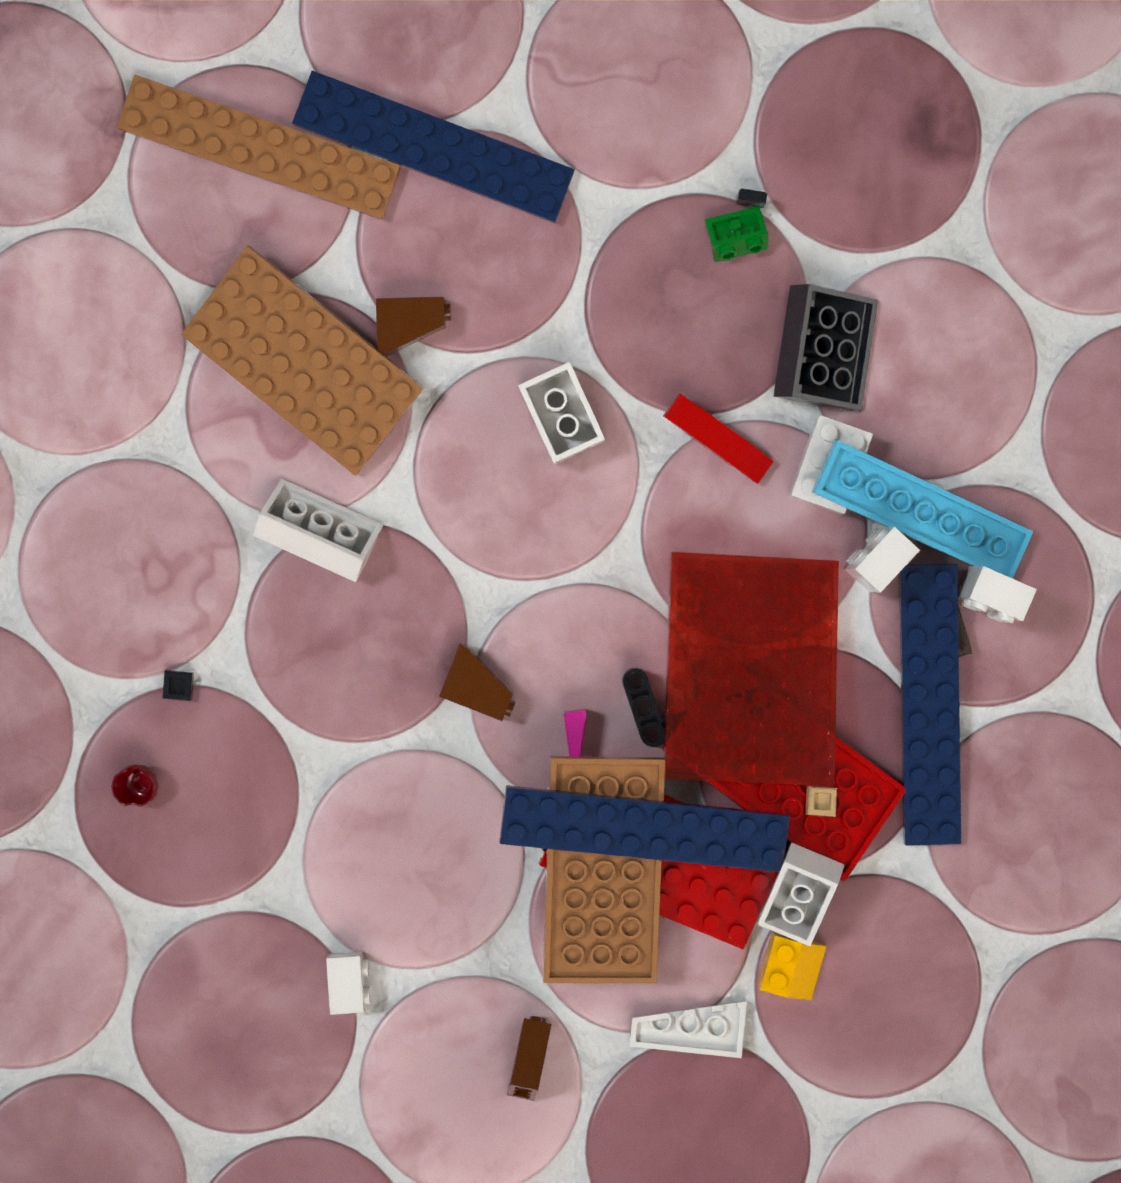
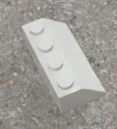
(317, 530)

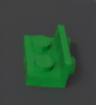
(737, 234)

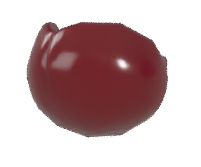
(134, 785)

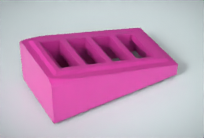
(575, 727)

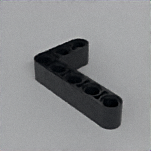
(653, 717)

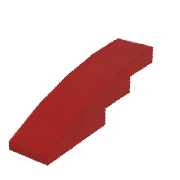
(718, 438)

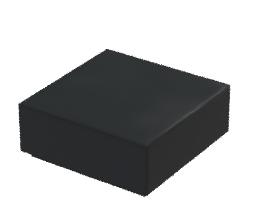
(751, 198)
(178, 685)

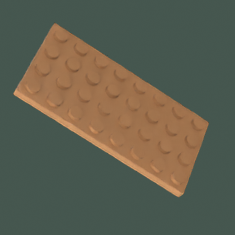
(302, 360)
(602, 906)

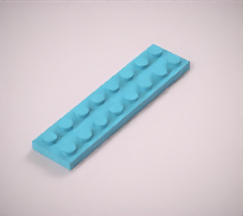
(921, 510)

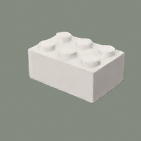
(561, 413)
(816, 450)
(881, 558)
(996, 593)
(801, 894)

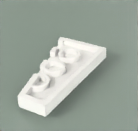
(703, 1030)

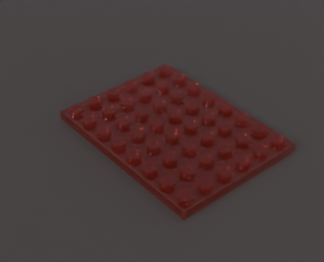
(751, 669)

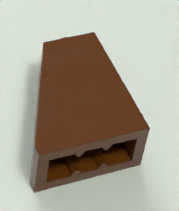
(408, 321)
(476, 686)
(529, 1058)

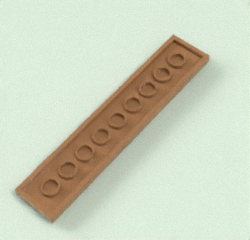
(258, 147)

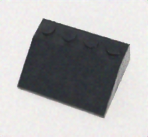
(825, 347)

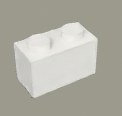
(347, 982)

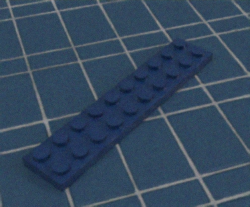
(433, 146)
(930, 704)
(643, 828)

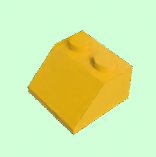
(790, 967)

